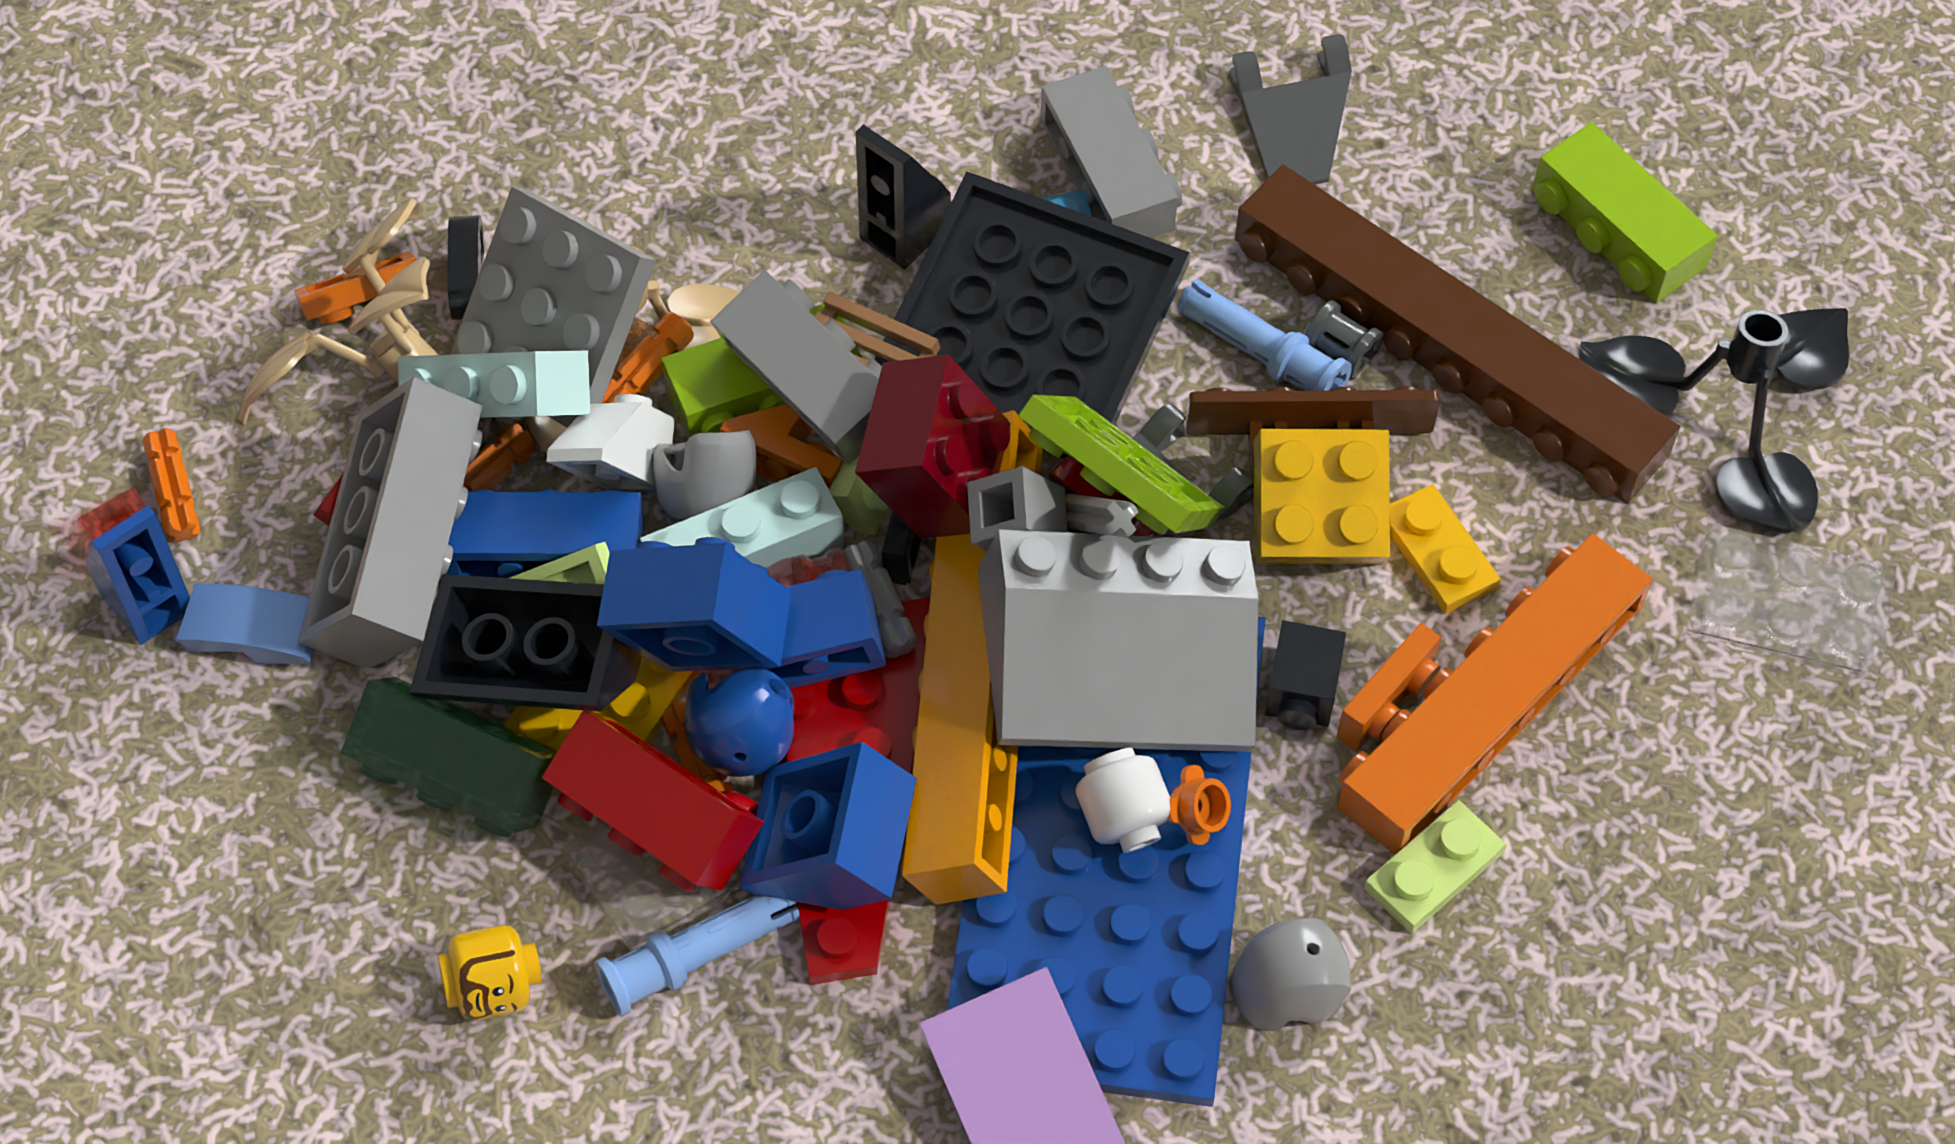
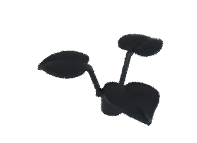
(1805, 350)

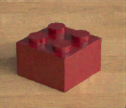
(928, 440)

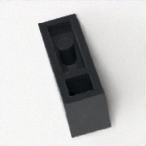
(896, 199)

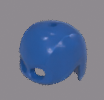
(740, 722)

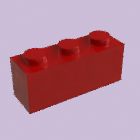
(651, 803)

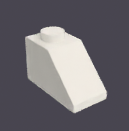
(614, 444)

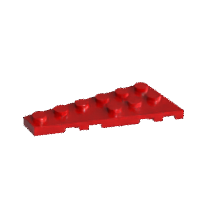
(881, 712)

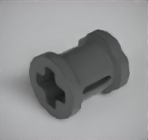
(1343, 337)

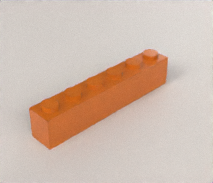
(1492, 693)

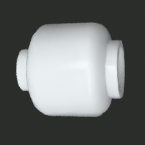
(1124, 799)

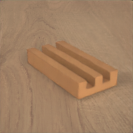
(878, 323)

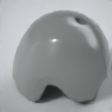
(704, 472)
(1291, 974)

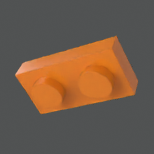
(334, 297)
(1377, 703)

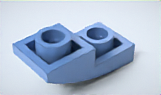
(246, 620)

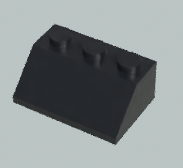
(521, 646)

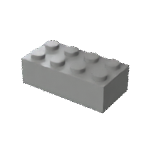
(392, 524)

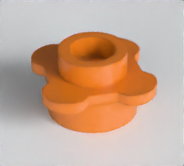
(1199, 805)

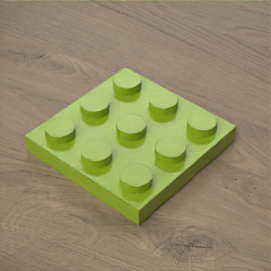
(1119, 464)

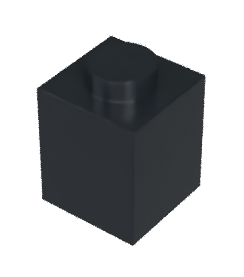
(1305, 675)

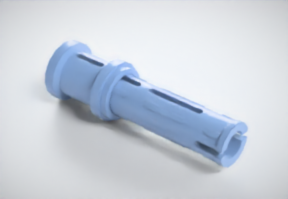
(1286, 355)
(668, 959)

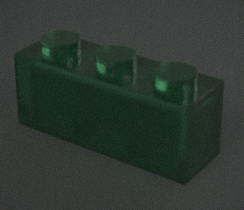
(450, 757)

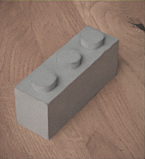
(1109, 153)
(802, 360)

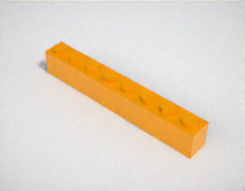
(964, 779)

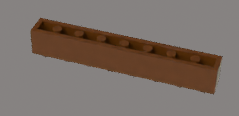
(1456, 335)

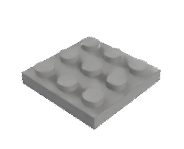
(554, 288)

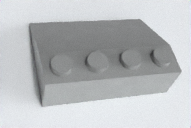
(1121, 641)

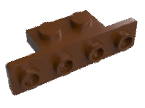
(1247, 412)

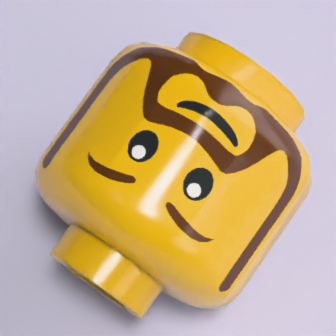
(489, 972)

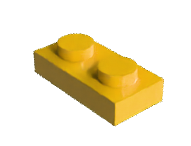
(1440, 550)

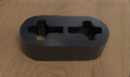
(464, 262)

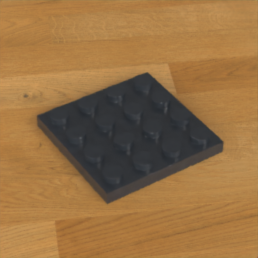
(1040, 298)

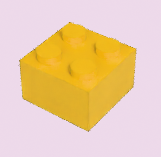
(1321, 496)

